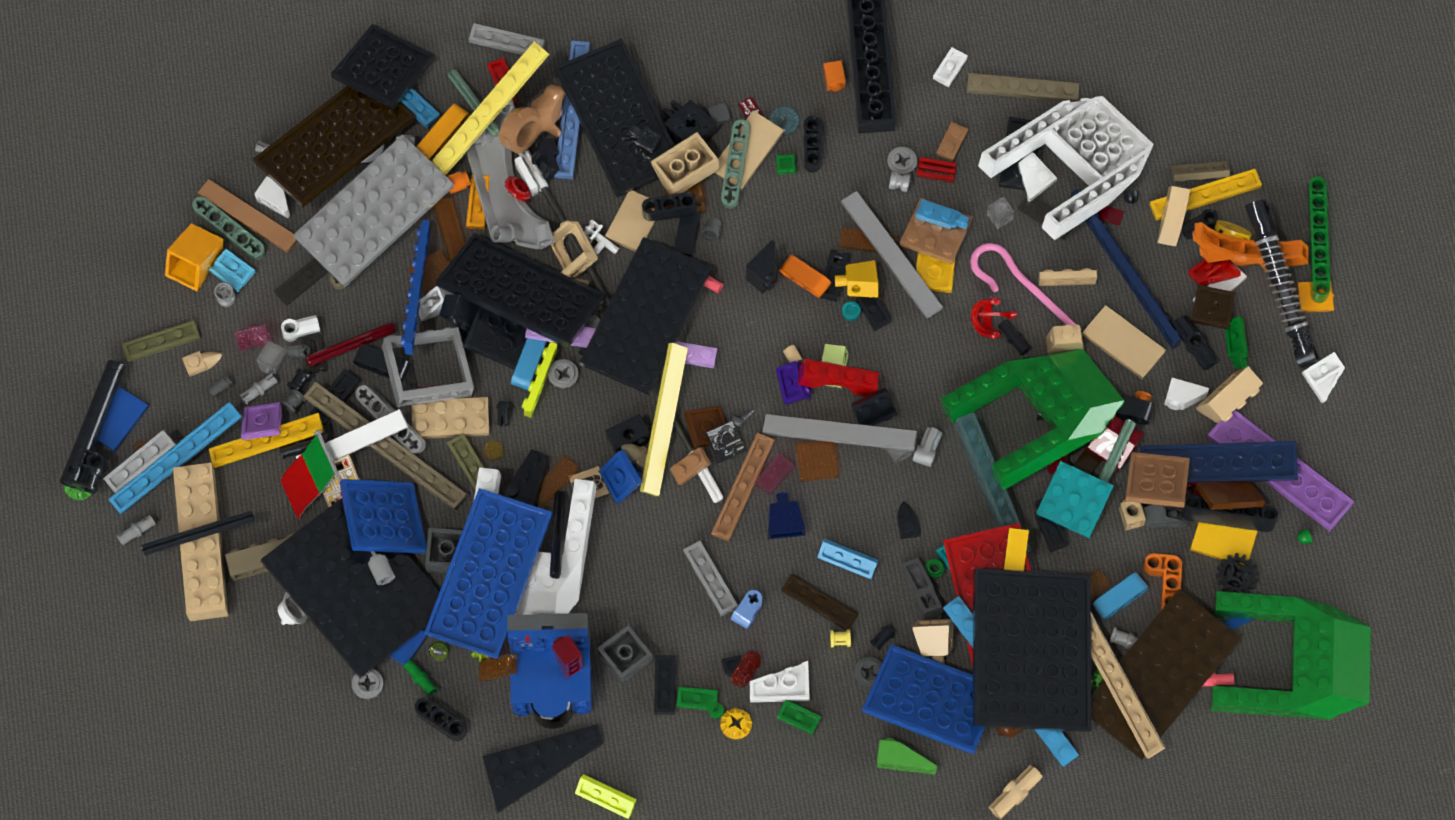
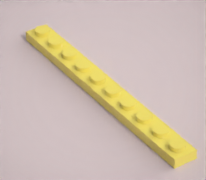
(490, 108)

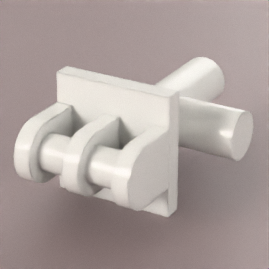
(602, 241)

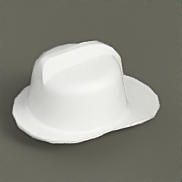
(290, 612)

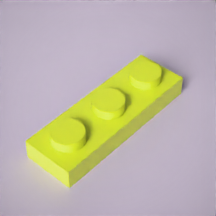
(605, 796)

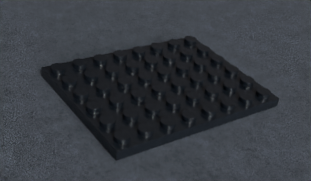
(341, 595)
(1031, 650)

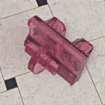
(253, 336)

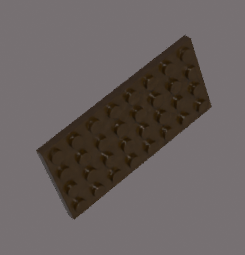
(330, 143)
(1166, 667)

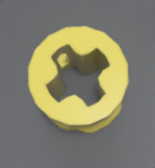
(840, 638)

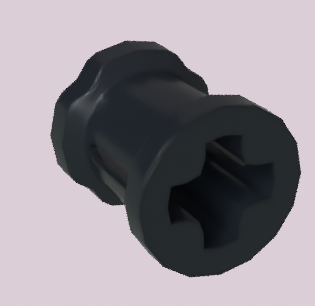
(299, 380)

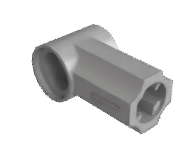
(926, 450)

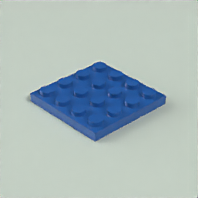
(382, 516)

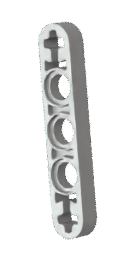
(385, 410)

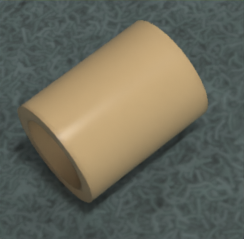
(792, 354)

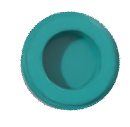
(851, 311)

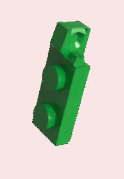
(1237, 342)

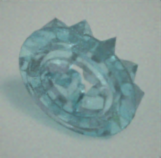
(791, 116)

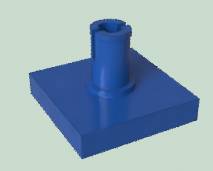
(620, 476)

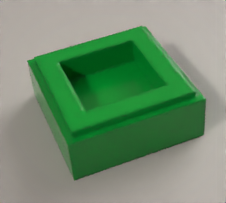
(785, 164)

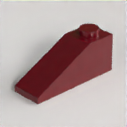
(567, 656)

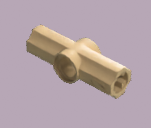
(1015, 792)

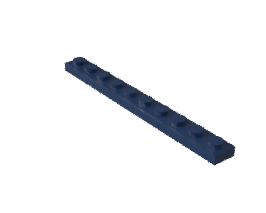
(1131, 277)

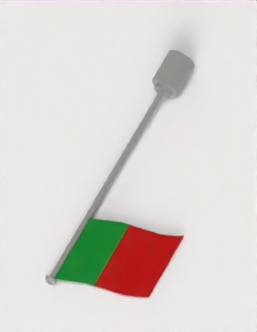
(308, 479)

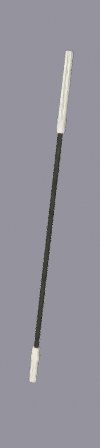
(542, 185)

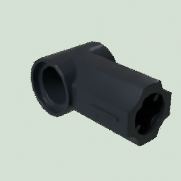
(1189, 226)

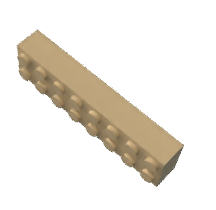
(202, 557)

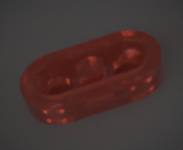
(746, 669)

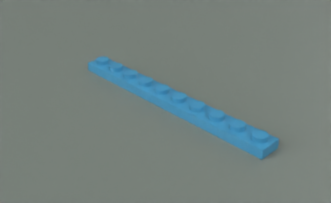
(1053, 739)

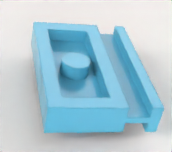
(232, 270)

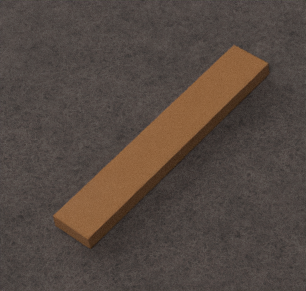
(248, 216)
(743, 487)

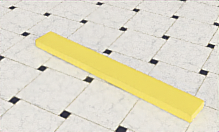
(663, 419)

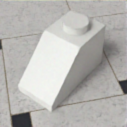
(273, 197)
(431, 303)
(1184, 394)

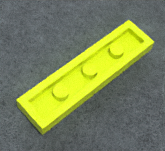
(536, 386)

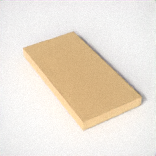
(761, 140)
(1124, 342)

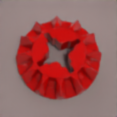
(517, 188)

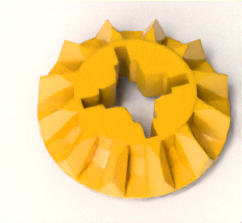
(734, 732)

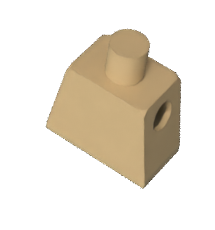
(1064, 338)
(934, 638)

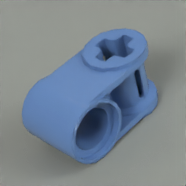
(746, 612)

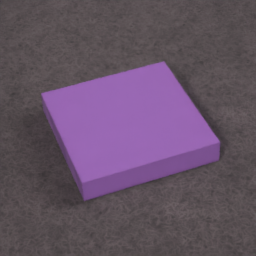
(261, 421)

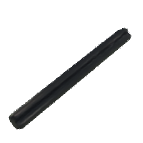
(197, 533)
(557, 535)

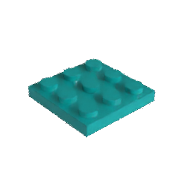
(1074, 500)

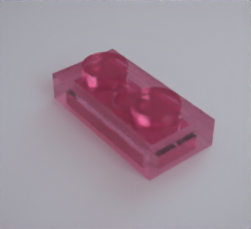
(774, 474)

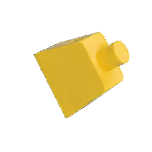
(859, 279)

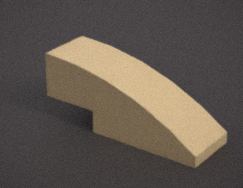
(1173, 215)

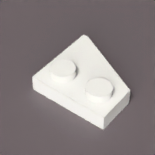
(1035, 176)
(1324, 376)

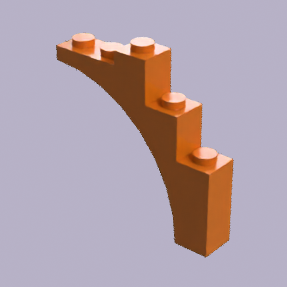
(1221, 247)

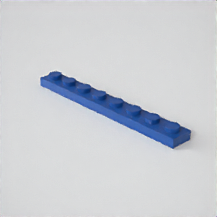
(415, 292)

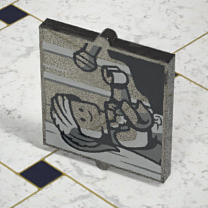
(725, 441)

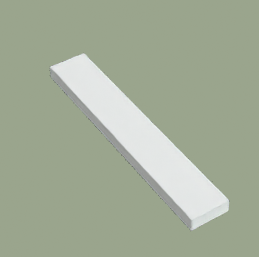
(366, 435)

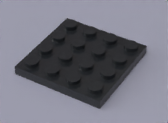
(382, 66)

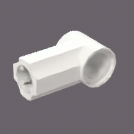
(302, 328)

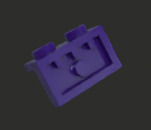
(788, 382)

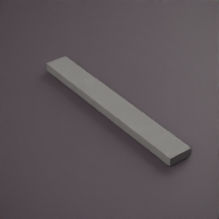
(891, 255)
(840, 432)

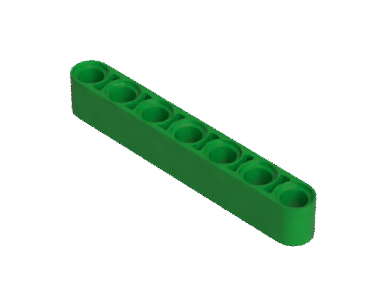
(1318, 247)

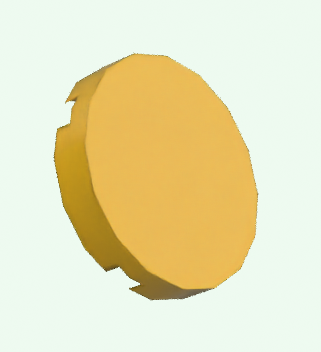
(1233, 230)

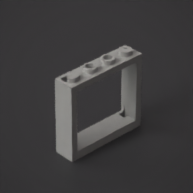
(429, 394)

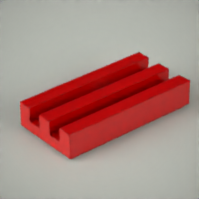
(952, 168)

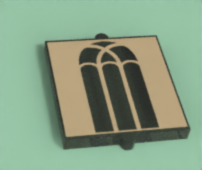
(592, 475)

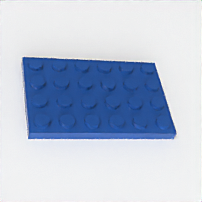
(925, 699)

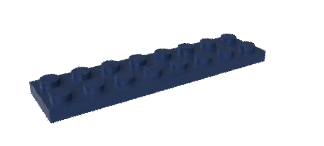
(1235, 460)

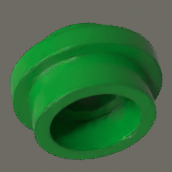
(937, 563)

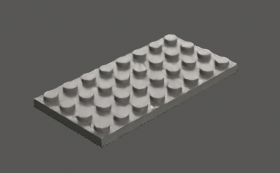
(373, 210)

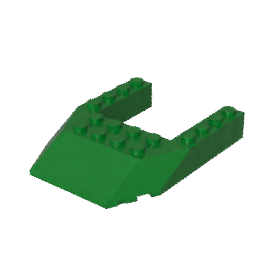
(1064, 391)
(1326, 659)

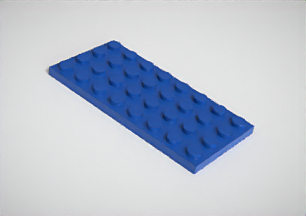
(488, 573)

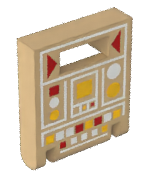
(333, 492)

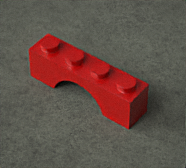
(818, 373)

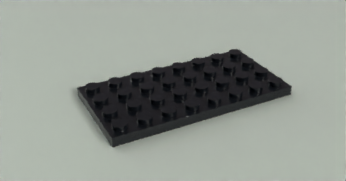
(607, 100)
(521, 290)
(645, 315)

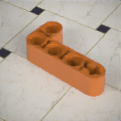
(1166, 573)

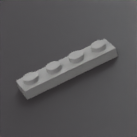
(502, 39)
(139, 461)
(710, 578)

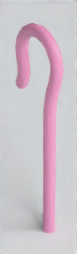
(1018, 274)

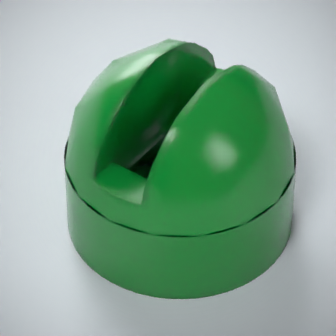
(1304, 536)

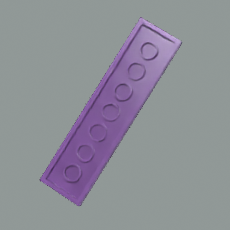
(1309, 493)

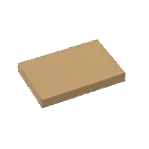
(629, 225)

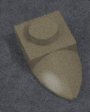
(636, 454)

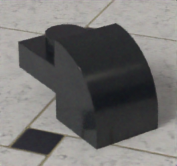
(545, 157)

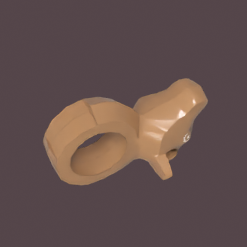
(526, 123)

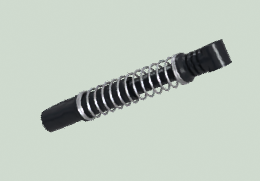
(1267, 239)

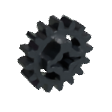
(1233, 566)

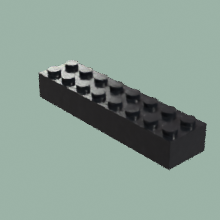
(871, 66)

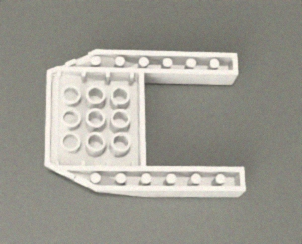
(1092, 142)
(542, 592)

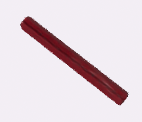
(350, 344)

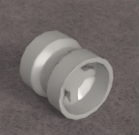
(899, 181)
(223, 290)

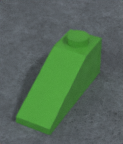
(899, 757)

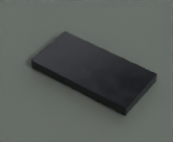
(1011, 176)

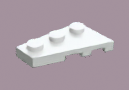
(789, 685)

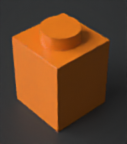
(834, 76)

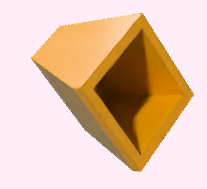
(192, 256)

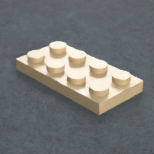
(452, 418)

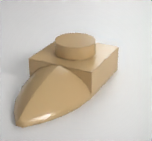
(200, 362)

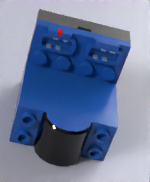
(538, 680)

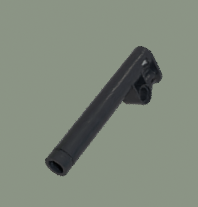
(79, 470)

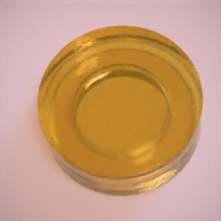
(493, 450)

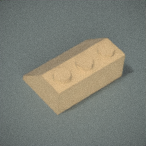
(685, 164)
(1230, 395)

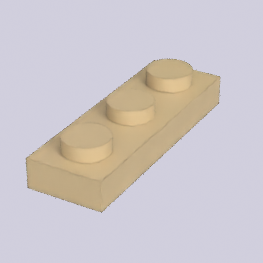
(1067, 277)

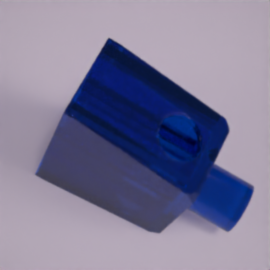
(785, 518)

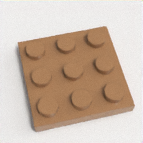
(934, 239)
(1157, 479)

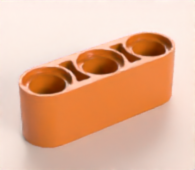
(805, 276)

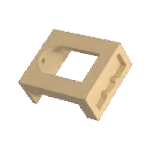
(581, 263)

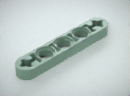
(735, 172)
(234, 234)

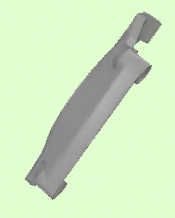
(504, 214)

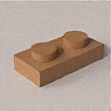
(952, 142)
(690, 466)

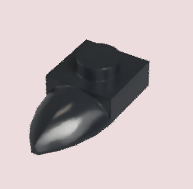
(907, 522)

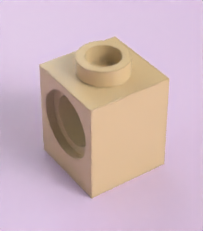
(1129, 521)

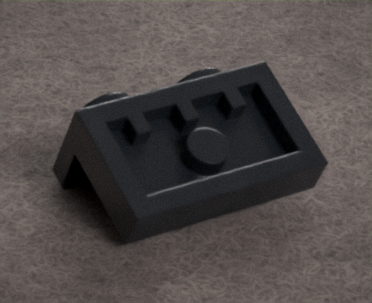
(874, 408)

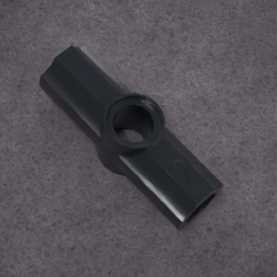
(1200, 352)

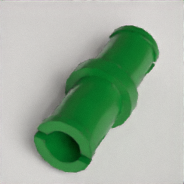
(420, 677)

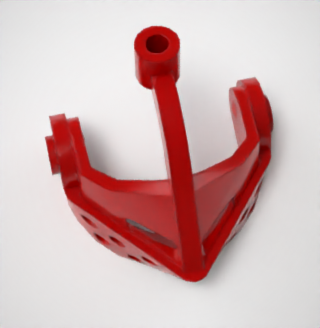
(986, 314)

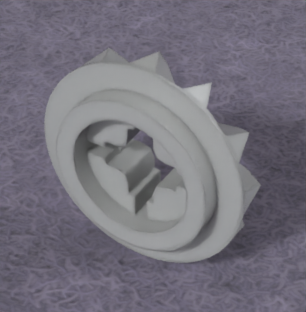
(906, 154)
(561, 366)
(361, 691)

